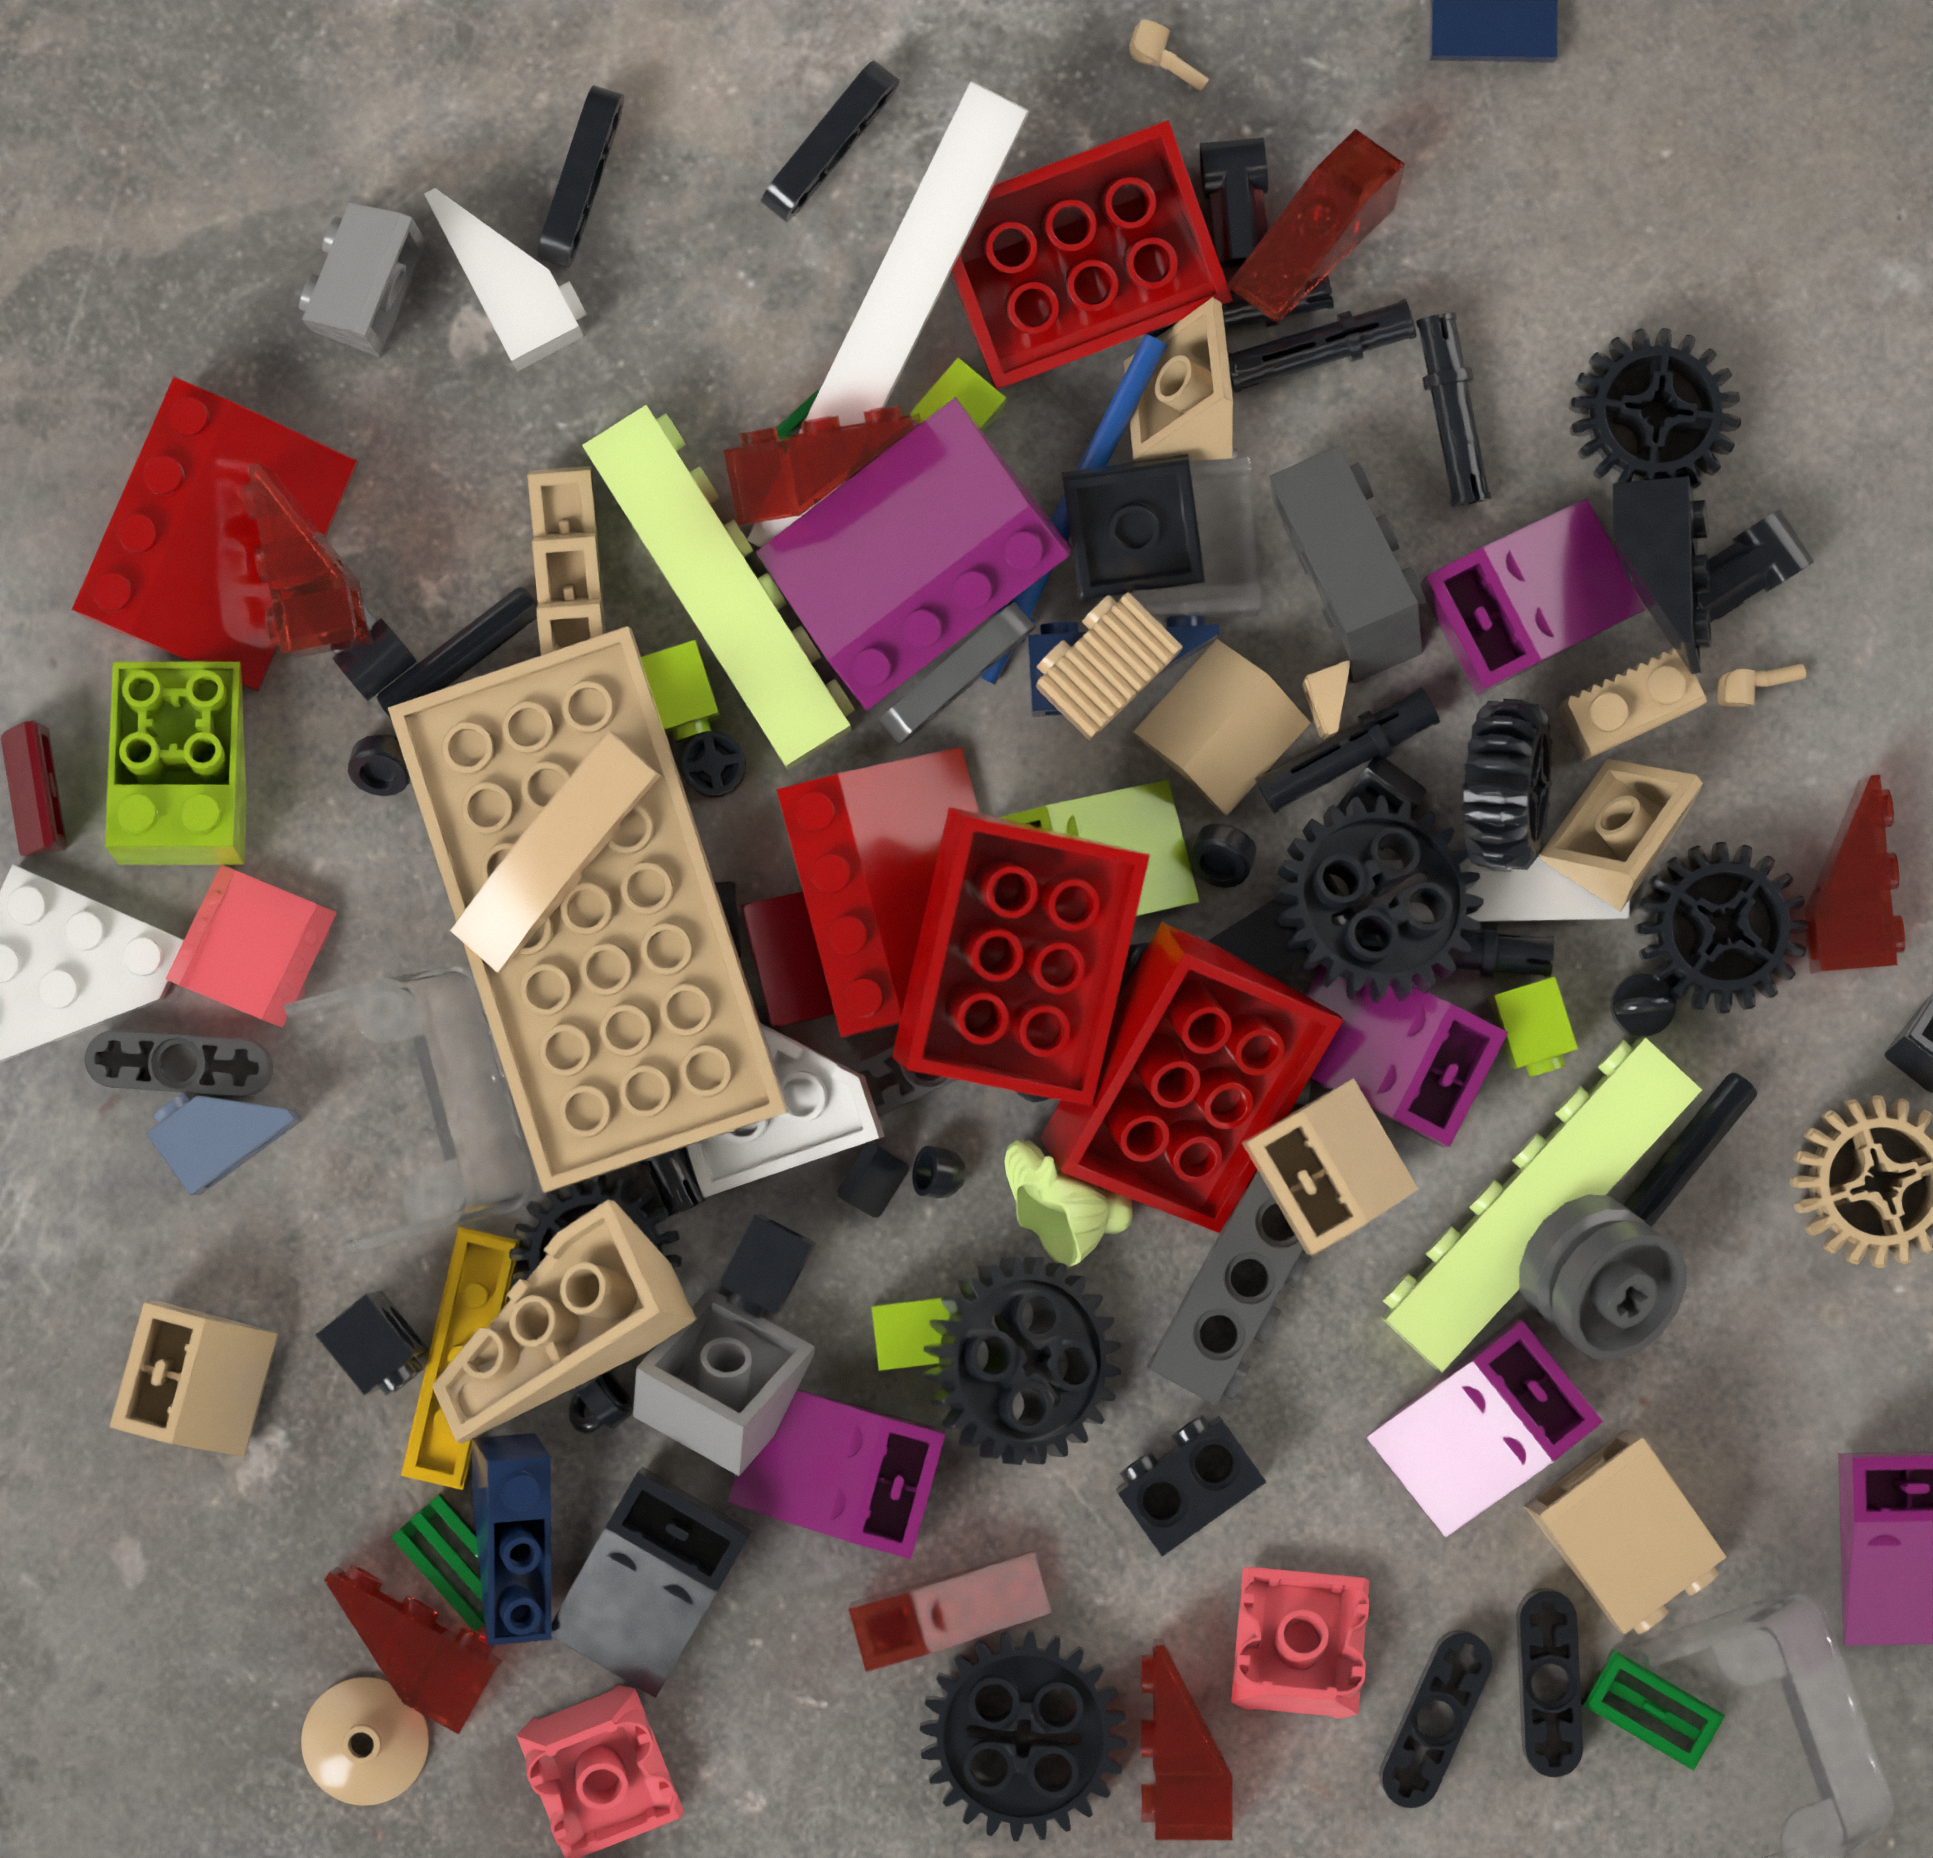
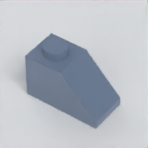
(215, 1136)

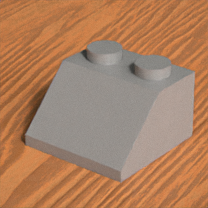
(363, 277)
(721, 1382)

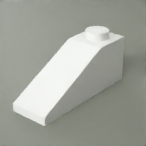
(514, 288)

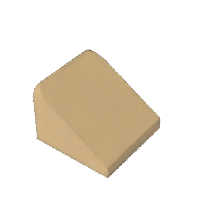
(1325, 697)

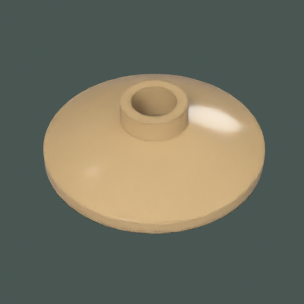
(397, 1734)

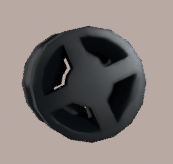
(702, 756)

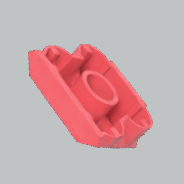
(251, 946)
(1300, 1642)
(599, 1772)

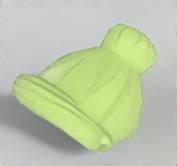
(1062, 1208)

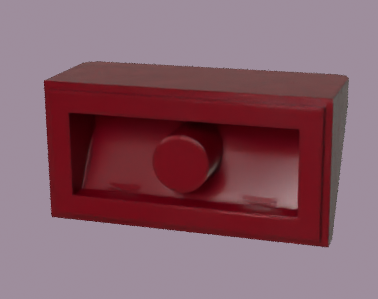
(33, 789)
(787, 960)

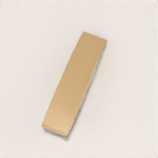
(566, 557)
(554, 852)

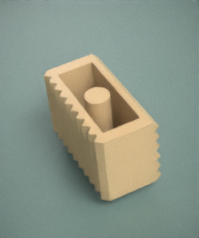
(1107, 664)
(1630, 704)

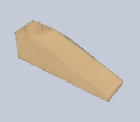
(579, 1314)

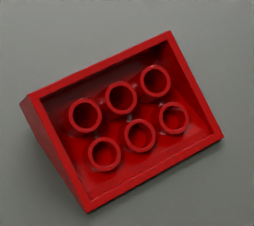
(1086, 255)
(181, 541)
(866, 873)
(1020, 957)
(1188, 1073)

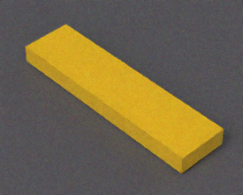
(471, 1300)

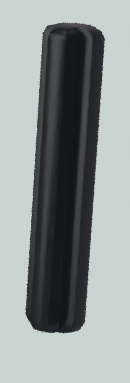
(463, 650)
(1691, 1148)

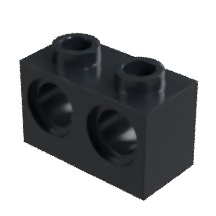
(765, 1266)
(374, 1345)
(1199, 1498)

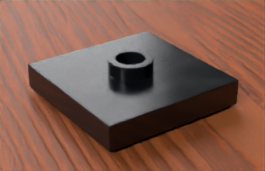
(1133, 527)

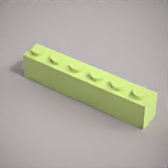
(718, 587)
(1584, 1155)

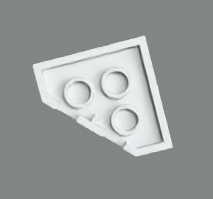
(71, 962)
(826, 1115)

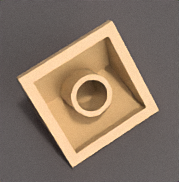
(1189, 394)
(1222, 726)
(1620, 828)

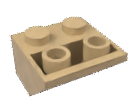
(1330, 1167)
(193, 1379)

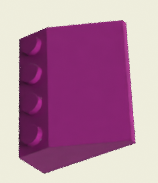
(912, 553)

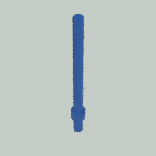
(1096, 455)

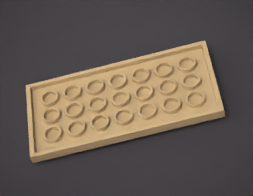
(630, 1000)

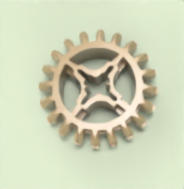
(1865, 1155)

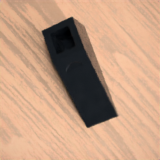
(1658, 552)

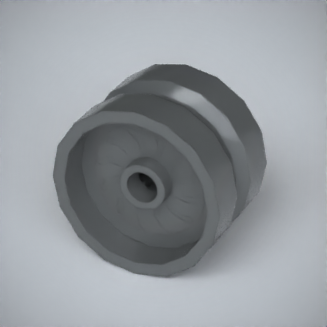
(1602, 1277)

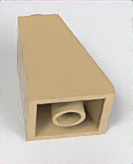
(1627, 1533)

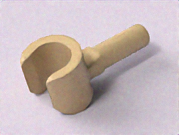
(1148, 48)
(1738, 686)

